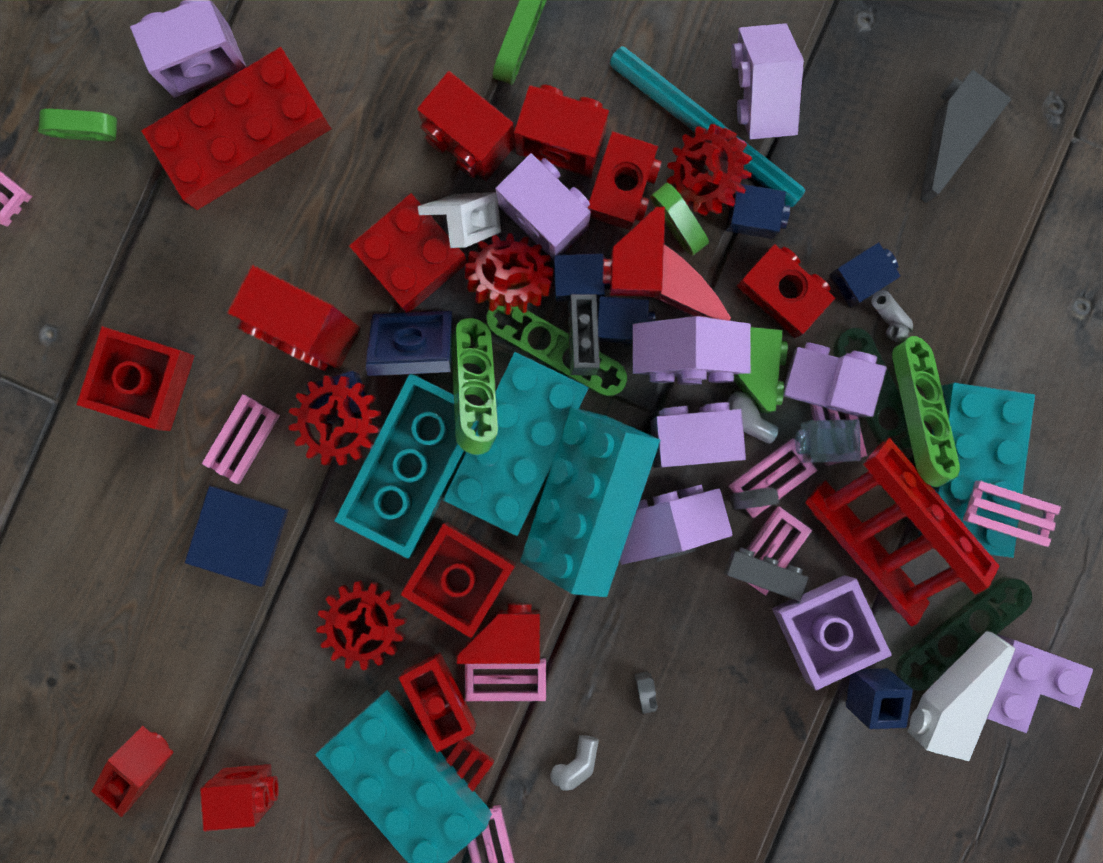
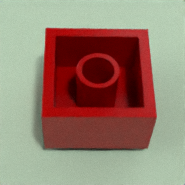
(466, 127)
(561, 129)
(408, 254)
(135, 379)
(458, 579)

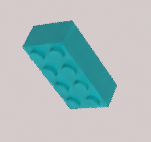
(531, 420)
(992, 447)
(406, 470)
(589, 502)
(404, 784)

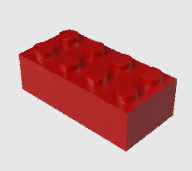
(236, 129)
(293, 320)

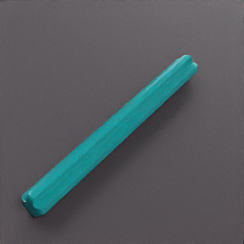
(694, 115)

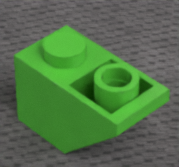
(766, 356)

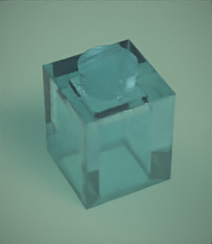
(829, 441)

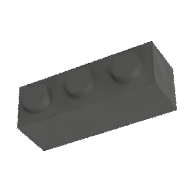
(583, 335)
(766, 574)

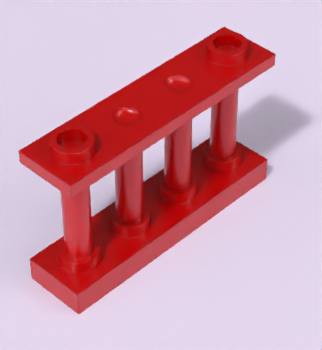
(928, 512)

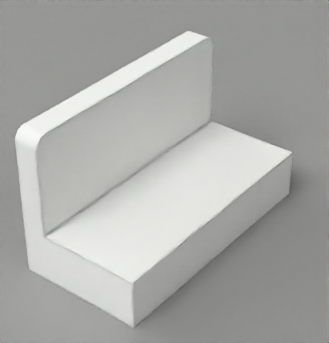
(469, 216)

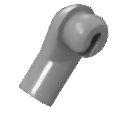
(893, 315)
(751, 419)
(578, 770)

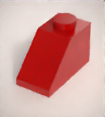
(638, 259)
(506, 639)
(132, 770)

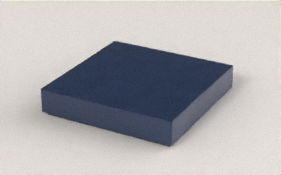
(410, 343)
(236, 536)

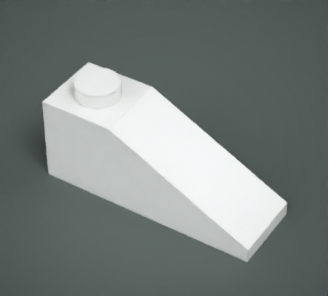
(961, 699)

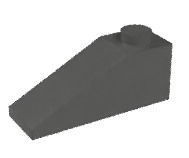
(958, 127)

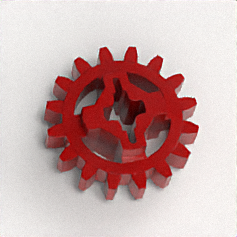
(723, 155)
(509, 273)
(332, 439)
(344, 619)

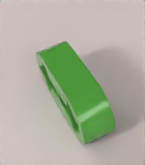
(77, 125)
(680, 219)

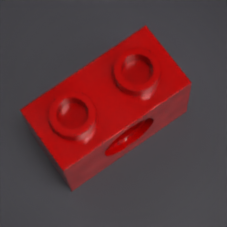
(623, 157)
(793, 314)
(438, 702)
(238, 797)

